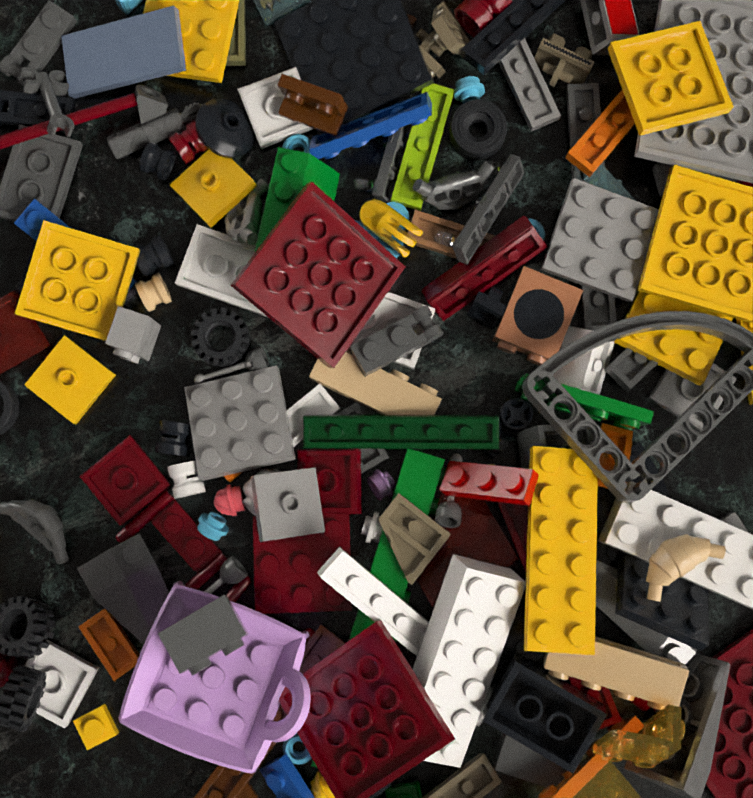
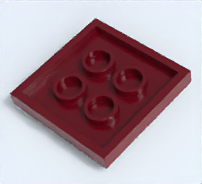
(288, 569)

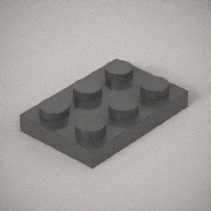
(41, 171)

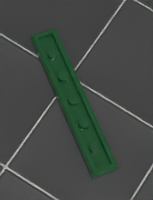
(401, 431)

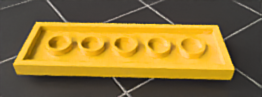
(561, 554)

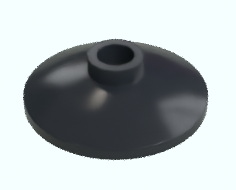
(218, 134)

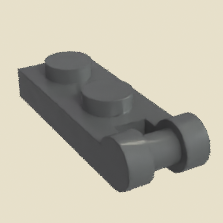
(39, 41)
(395, 341)

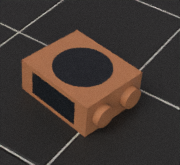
(536, 316)

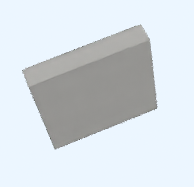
(678, 393)

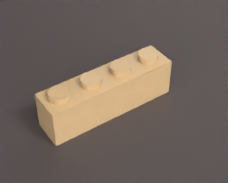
(379, 391)
(625, 670)

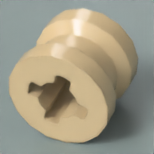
(153, 292)

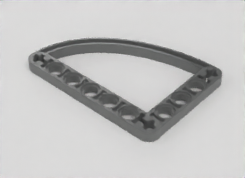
(624, 469)

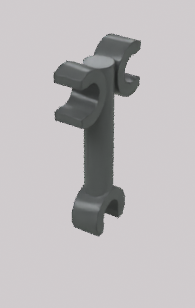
(49, 87)

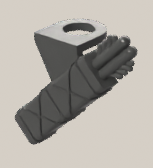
(154, 124)

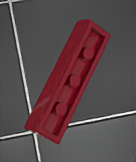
(485, 269)

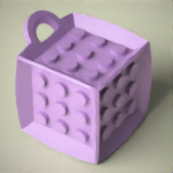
(230, 705)

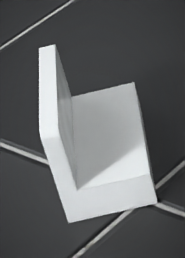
(587, 370)

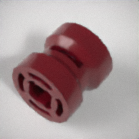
(181, 140)

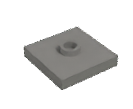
(287, 504)

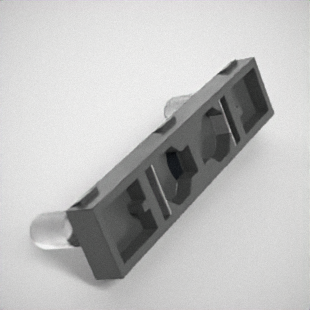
(394, 150)
(485, 210)

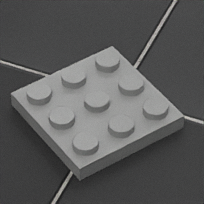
(600, 240)
(239, 423)

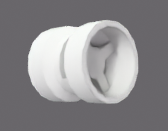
(185, 479)

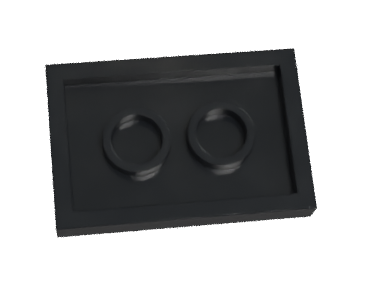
(679, 614)

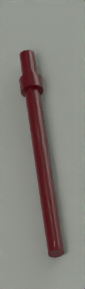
(77, 117)

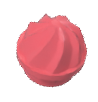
(229, 500)

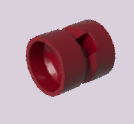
(477, 14)

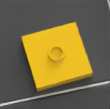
(213, 186)
(70, 380)

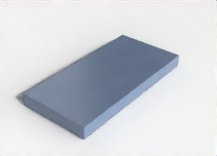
(124, 52)

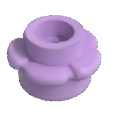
(381, 484)

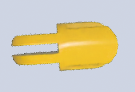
(385, 222)

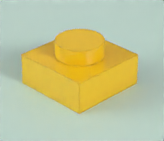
(96, 727)

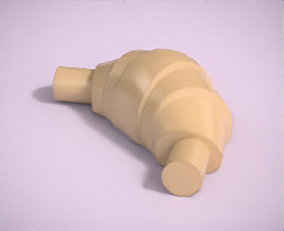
(676, 558)

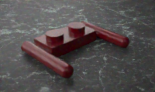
(182, 533)

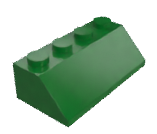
(289, 176)

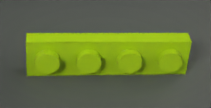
(422, 148)

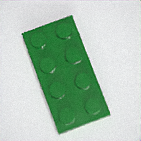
(598, 406)

